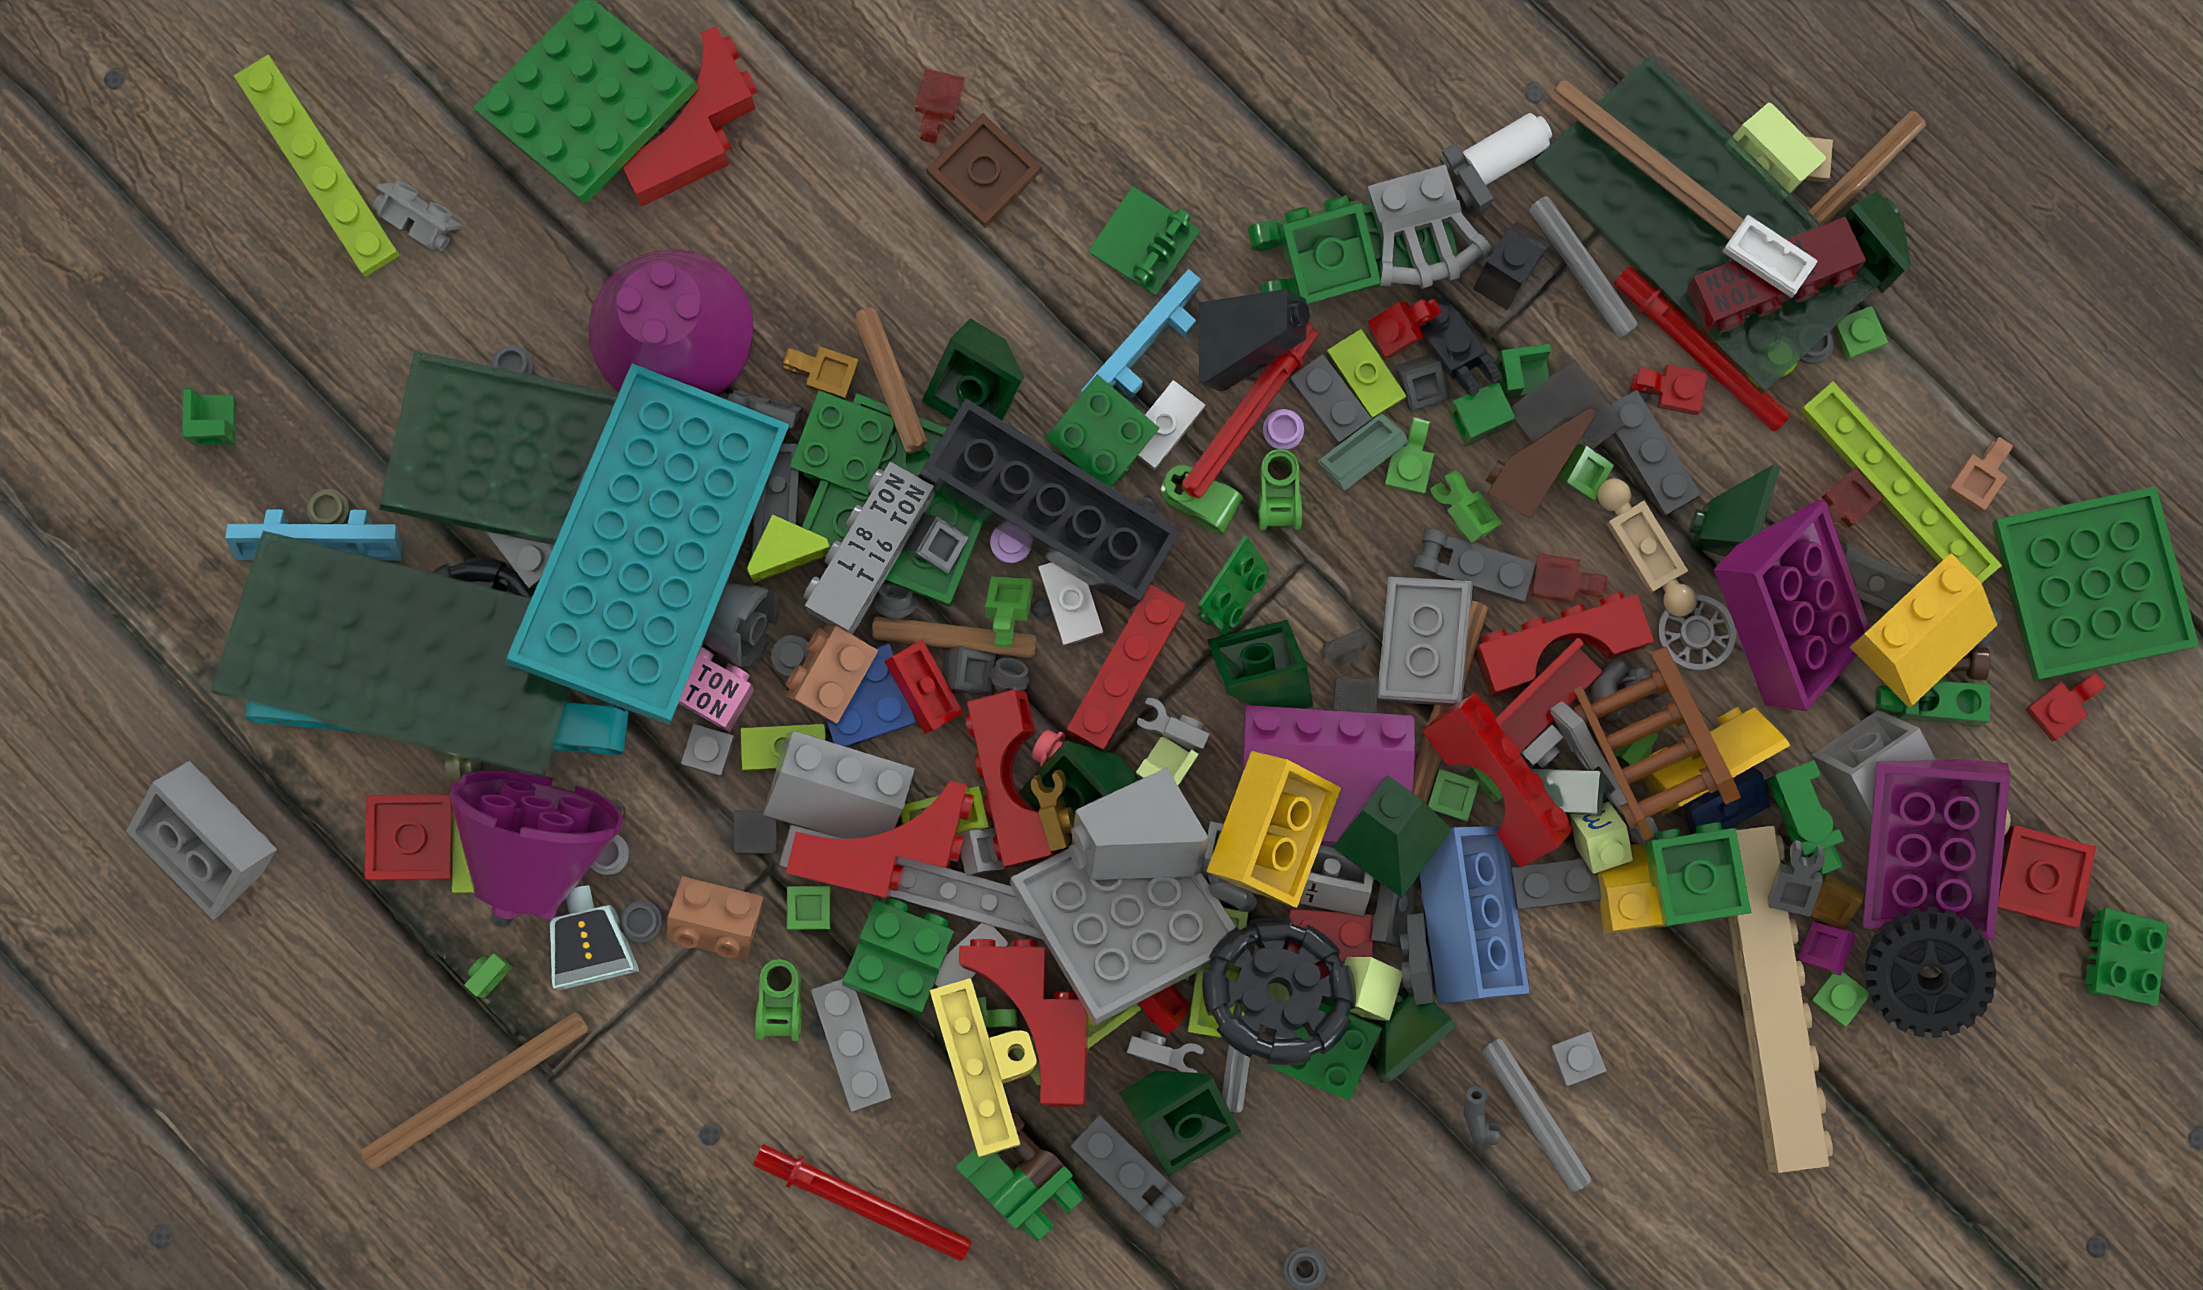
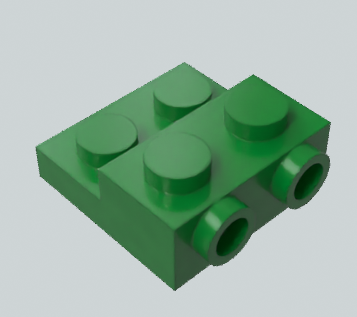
(1328, 249)
(1698, 874)
(899, 956)

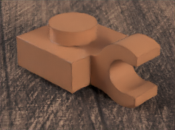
(1979, 478)

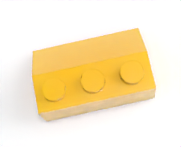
(1927, 630)
(1742, 742)
(1274, 828)
(1628, 896)

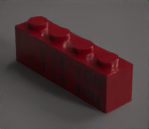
(1734, 292)

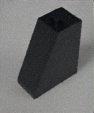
(1511, 265)
(1247, 334)

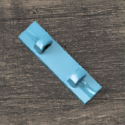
(1166, 313)
(356, 537)

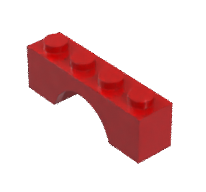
(1612, 629)
(1125, 669)
(1000, 728)
(1473, 738)

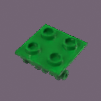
(1144, 240)
(1102, 432)
(842, 443)
(1233, 588)
(2127, 956)
(1343, 1064)

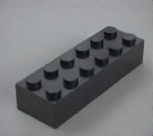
(1049, 504)

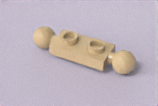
(1647, 547)

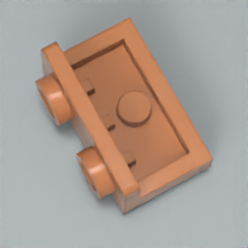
(830, 672)
(714, 918)

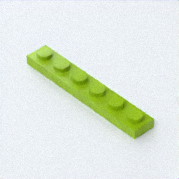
(316, 165)
(1896, 481)

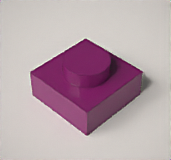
(1826, 948)

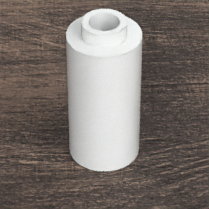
(1509, 147)

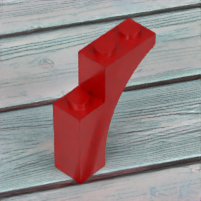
(691, 143)
(871, 861)
(1055, 1023)

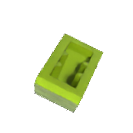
(785, 548)

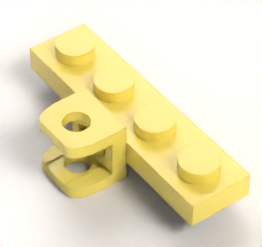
(981, 1065)

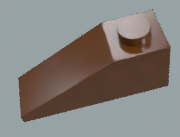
(1532, 469)

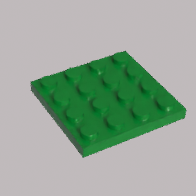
(586, 98)
(835, 503)
(2095, 583)

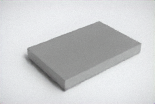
(1425, 641)

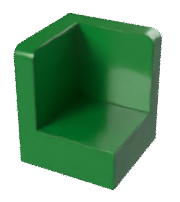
(1523, 369)
(1481, 414)
(208, 419)

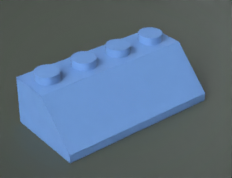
(1473, 918)

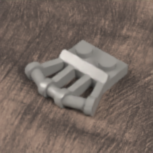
(1418, 203)

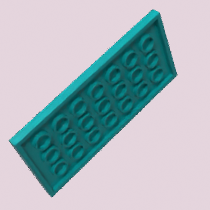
(648, 545)

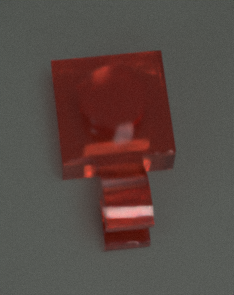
(937, 99)
(1851, 498)
(1559, 579)

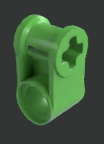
(1279, 499)
(1212, 510)
(779, 1004)

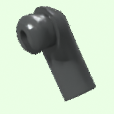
(1606, 685)
(1232, 894)
(1474, 1114)

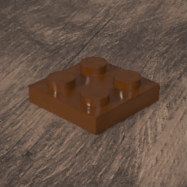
(983, 170)

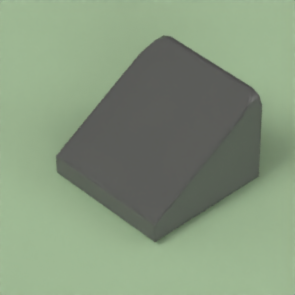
(1422, 382)
(936, 542)
(968, 670)

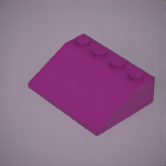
(1793, 606)
(1338, 746)
(1937, 840)

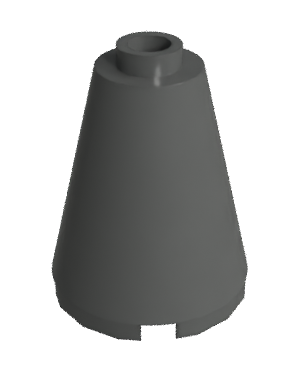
(741, 623)

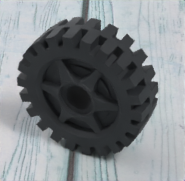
(1936, 1002)

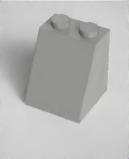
(1853, 756)
(1139, 833)

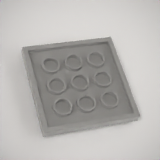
(1121, 935)

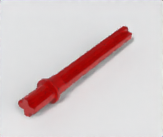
(1700, 348)
(1245, 417)
(861, 1202)

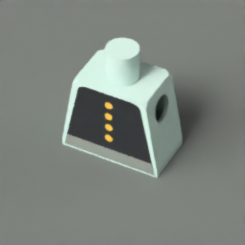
(588, 943)

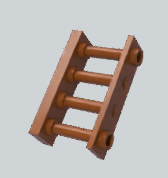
(1695, 744)

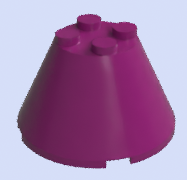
(673, 318)
(529, 838)

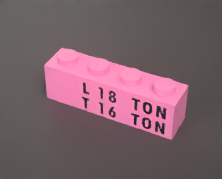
(716, 692)

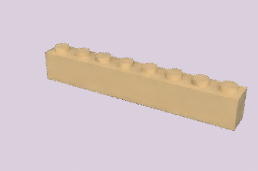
(1776, 1016)

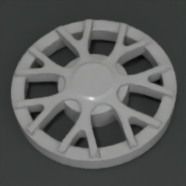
(1697, 634)

